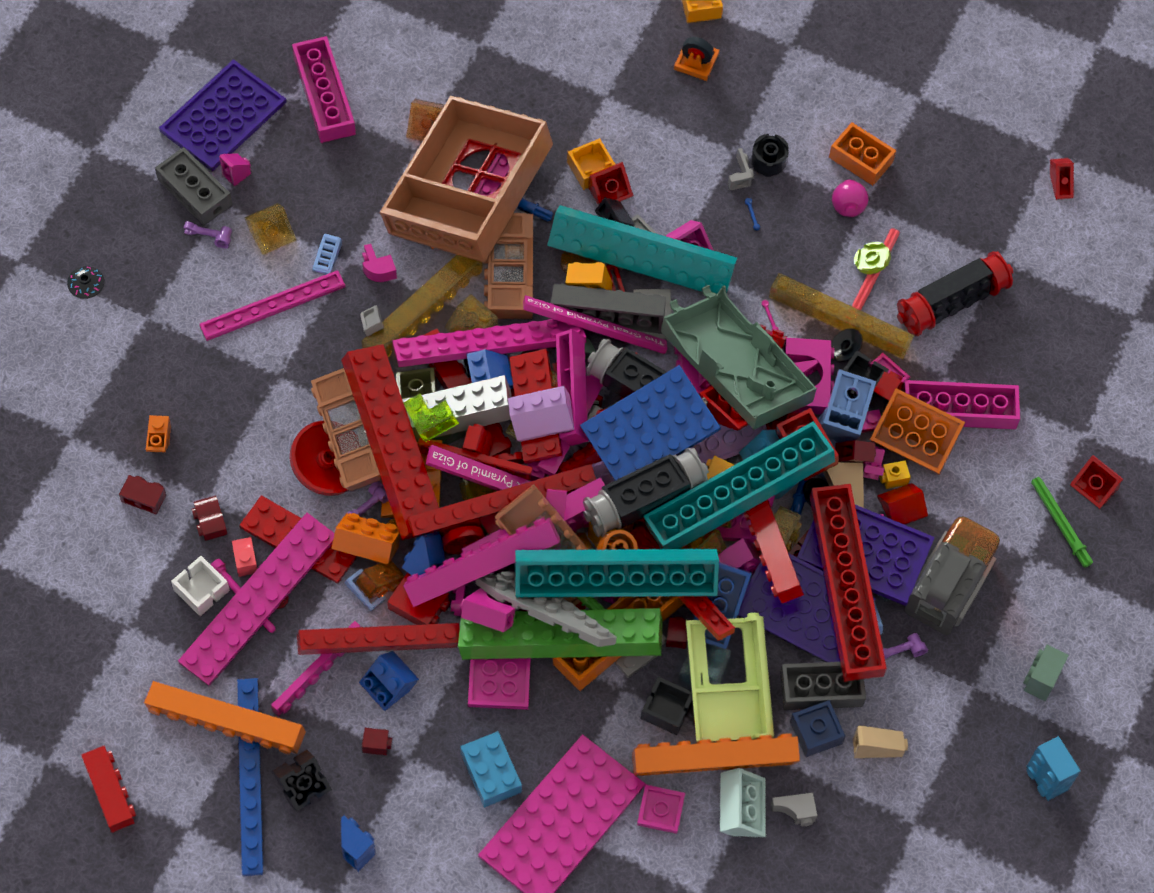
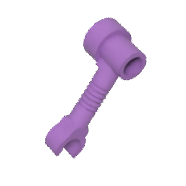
(222, 237)
(378, 494)
(914, 644)

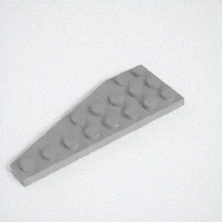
(547, 609)

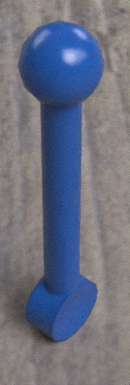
(748, 201)

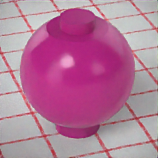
(850, 198)

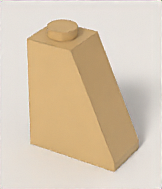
(848, 474)
(878, 743)

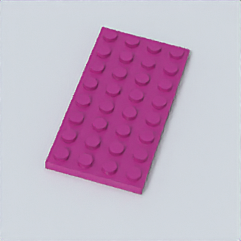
(562, 819)

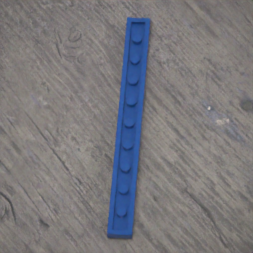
(250, 787)

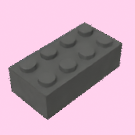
(815, 683)

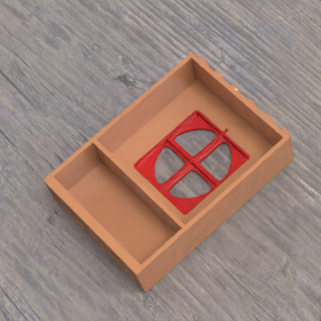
(458, 221)

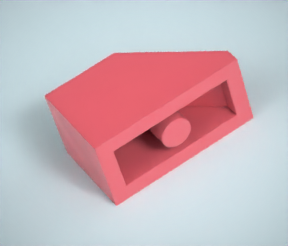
(244, 556)

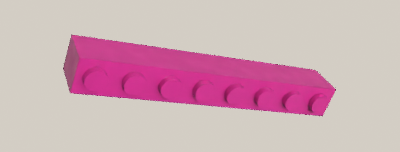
(480, 562)

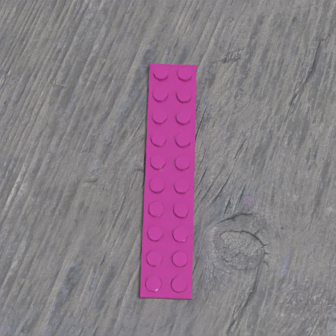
(497, 339)
(257, 599)

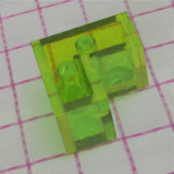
(430, 421)

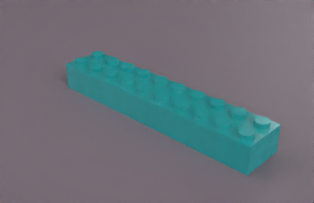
(640, 250)
(740, 488)
(616, 573)

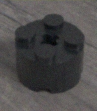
(769, 154)

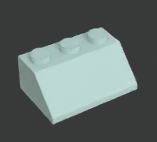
(742, 803)

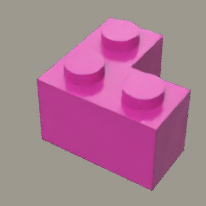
(741, 555)

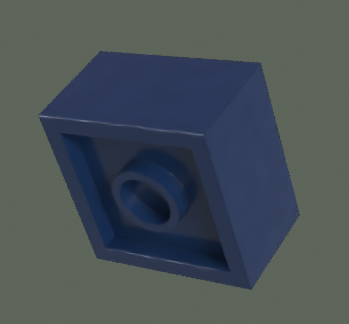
(817, 728)

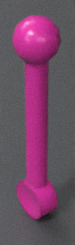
(765, 303)

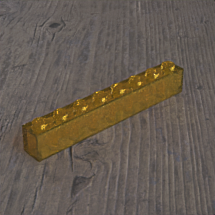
(424, 302)
(840, 315)

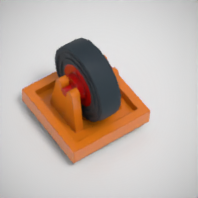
(696, 58)

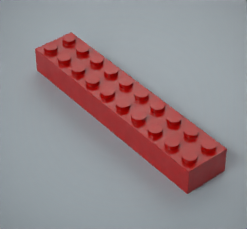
(390, 435)
(847, 582)

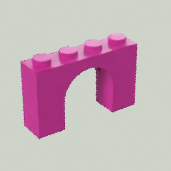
(820, 350)
(488, 611)

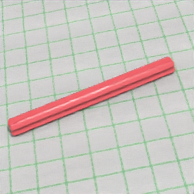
(871, 278)

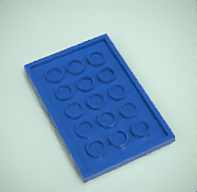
(650, 424)

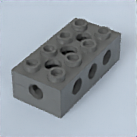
(193, 186)

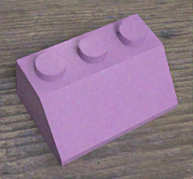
(541, 413)

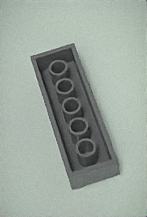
(622, 308)

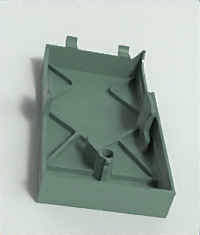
(738, 358)

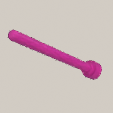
(219, 566)

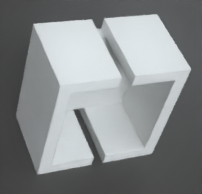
(203, 586)

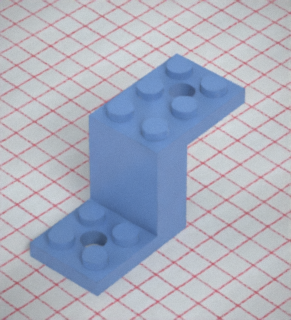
(846, 416)

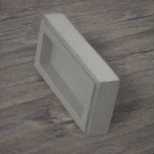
(371, 320)

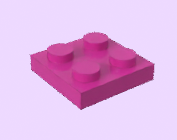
(661, 809)

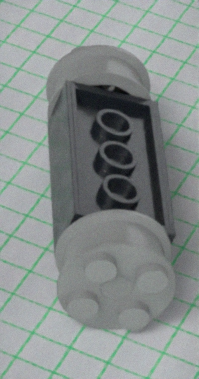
(622, 369)
(643, 491)

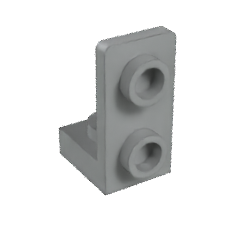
(743, 179)

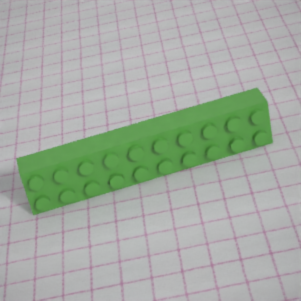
(636, 633)

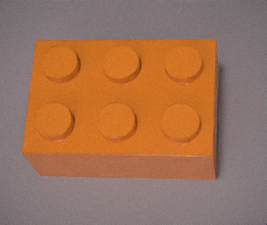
(862, 153)
(366, 538)

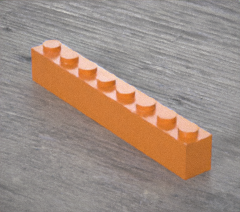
(224, 717)

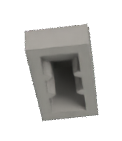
(799, 807)

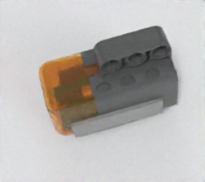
(953, 575)

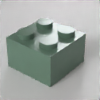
(1044, 672)

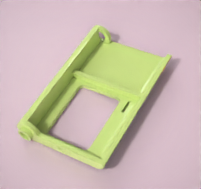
(732, 708)

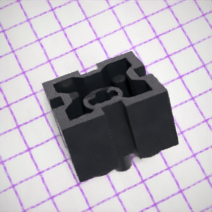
(301, 780)

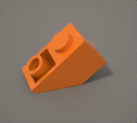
(158, 434)

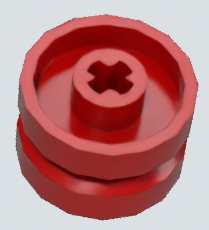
(461, 535)

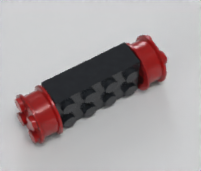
(954, 293)

